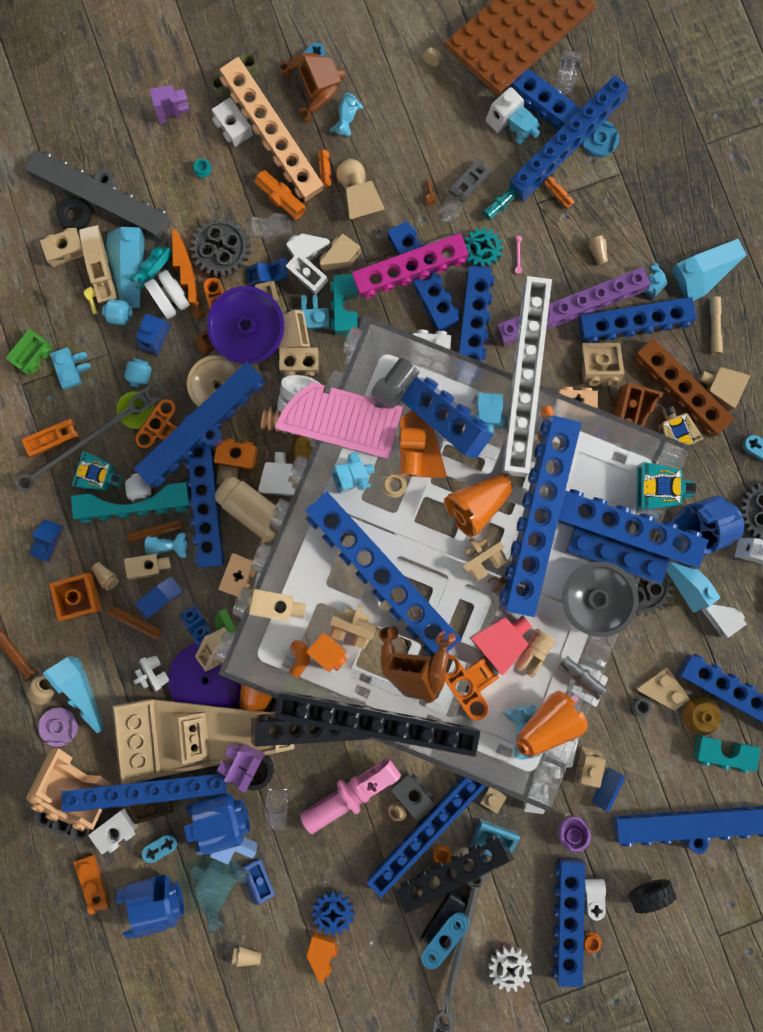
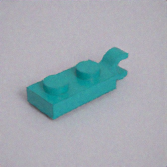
(151, 266)

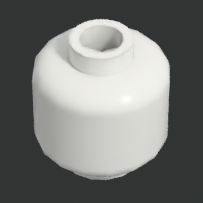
(137, 489)

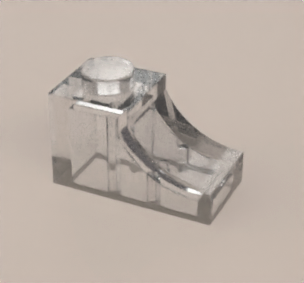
(567, 71)

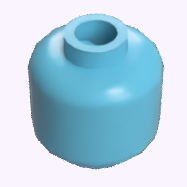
(117, 312)
(138, 372)

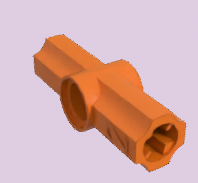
(280, 195)

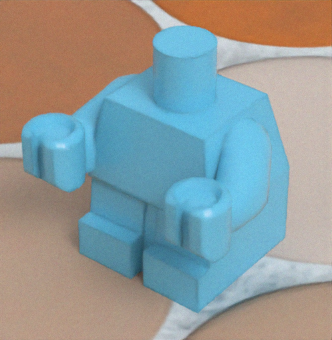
(523, 124)
(657, 282)
(490, 411)
(352, 474)

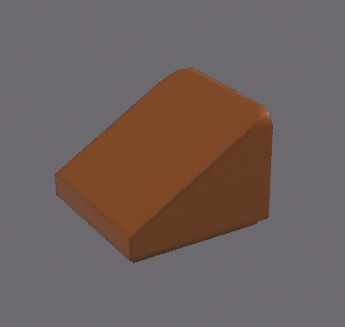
(203, 343)

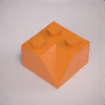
(75, 597)

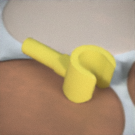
(90, 294)

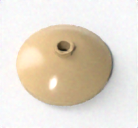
(206, 375)

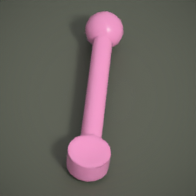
(518, 270)

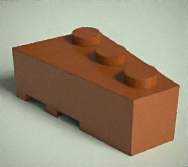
(635, 403)

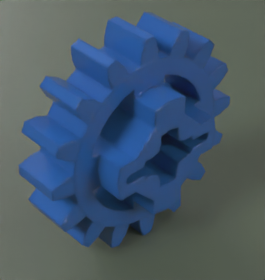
(325, 913)

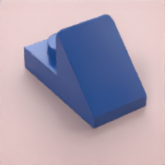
(46, 540)

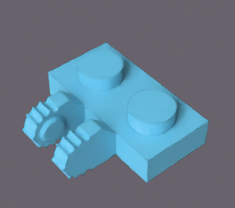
(315, 317)
(66, 368)

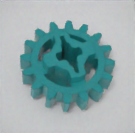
(492, 252)

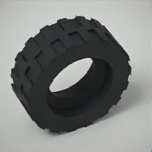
(652, 896)

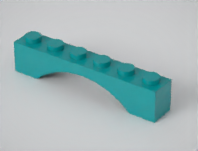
(90, 507)

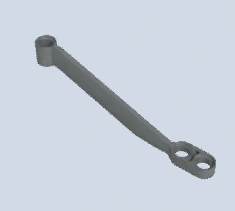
(147, 402)
(439, 1026)

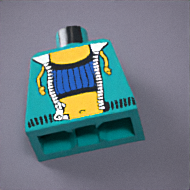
(95, 474)
(660, 487)

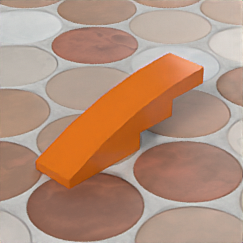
(183, 264)

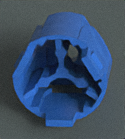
(719, 521)
(217, 824)
(151, 905)

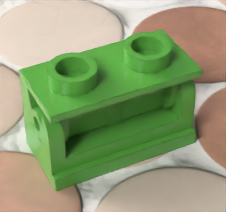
(29, 352)

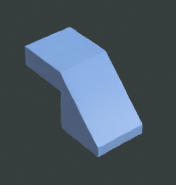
(247, 848)

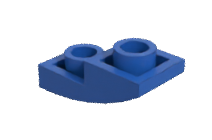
(196, 624)

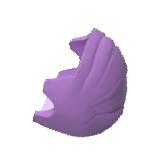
(574, 834)

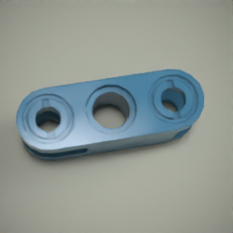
(436, 946)

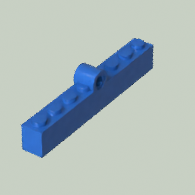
(199, 425)
(689, 826)

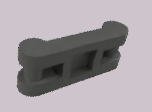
(470, 181)

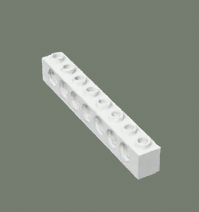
(526, 377)

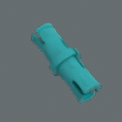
(499, 203)

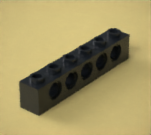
(261, 737)
(500, 856)

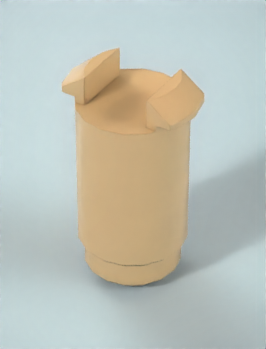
(247, 507)

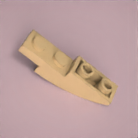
(97, 264)

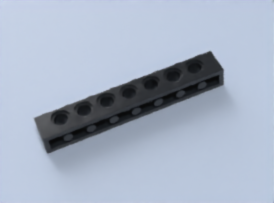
(377, 723)

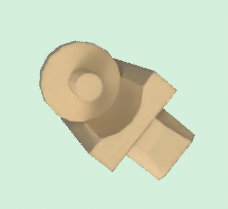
(494, 554)
(353, 622)

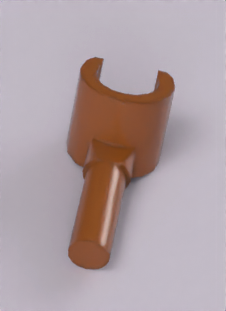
(430, 197)
(197, 313)
(501, 580)

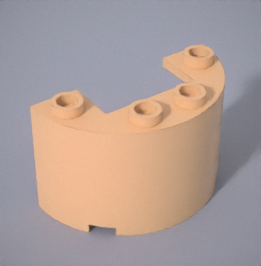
(57, 776)

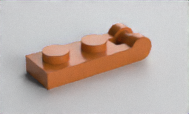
(50, 438)
(92, 884)

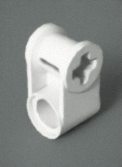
(595, 895)

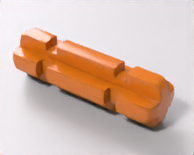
(324, 168)
(558, 192)

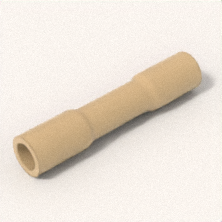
(716, 337)

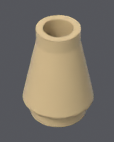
(598, 249)
(105, 577)
(245, 957)

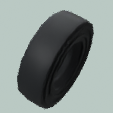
(68, 204)

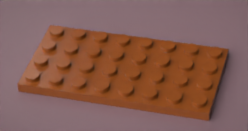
(513, 36)

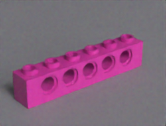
(398, 264)

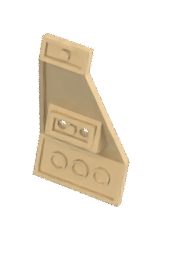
(157, 741)

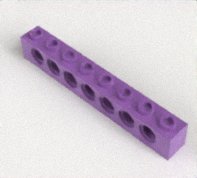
(584, 302)

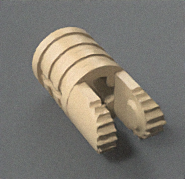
(539, 648)

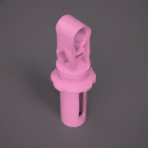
(350, 795)

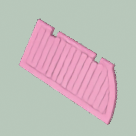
(341, 420)

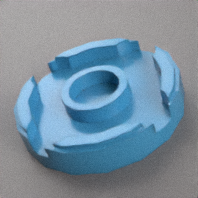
(602, 140)

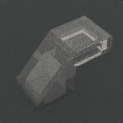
(271, 227)

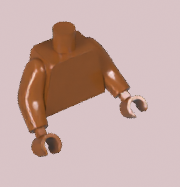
(319, 78)
(415, 674)

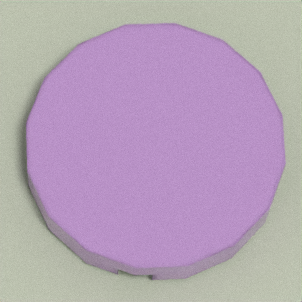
(58, 726)

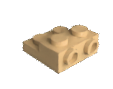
(602, 363)

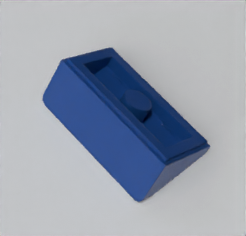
(608, 790)
(258, 882)

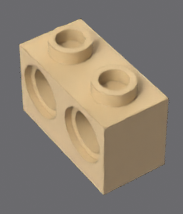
(299, 355)
(207, 649)

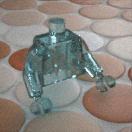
(215, 887)

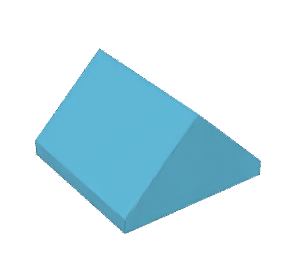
(487, 829)

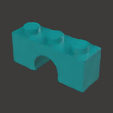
(343, 289)
(743, 756)

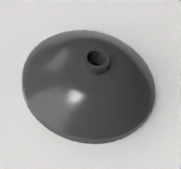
(617, 596)

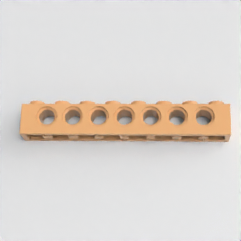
(236, 71)

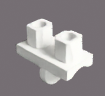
(147, 666)

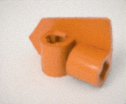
(419, 449)

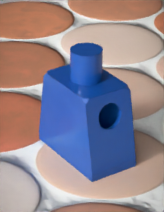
(152, 332)

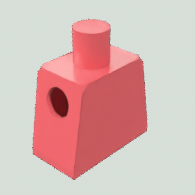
(502, 642)

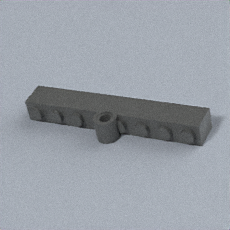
(99, 194)

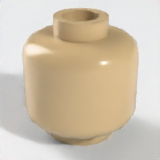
(40, 691)

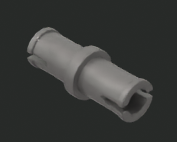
(582, 678)

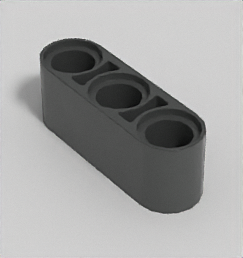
(56, 827)

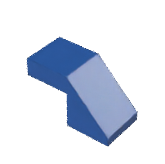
(263, 272)
(159, 597)

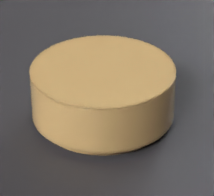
(432, 56)

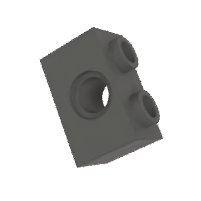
(418, 806)

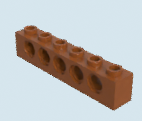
(693, 390)

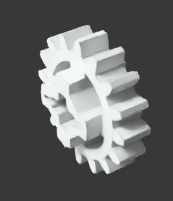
(505, 974)

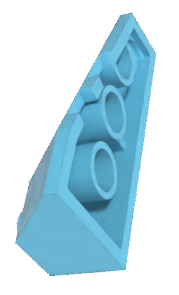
(125, 256)
(703, 271)
(693, 586)
(72, 680)

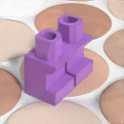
(169, 102)
(244, 766)

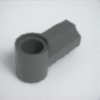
(390, 389)

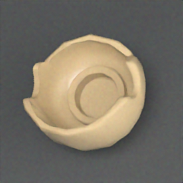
(349, 167)

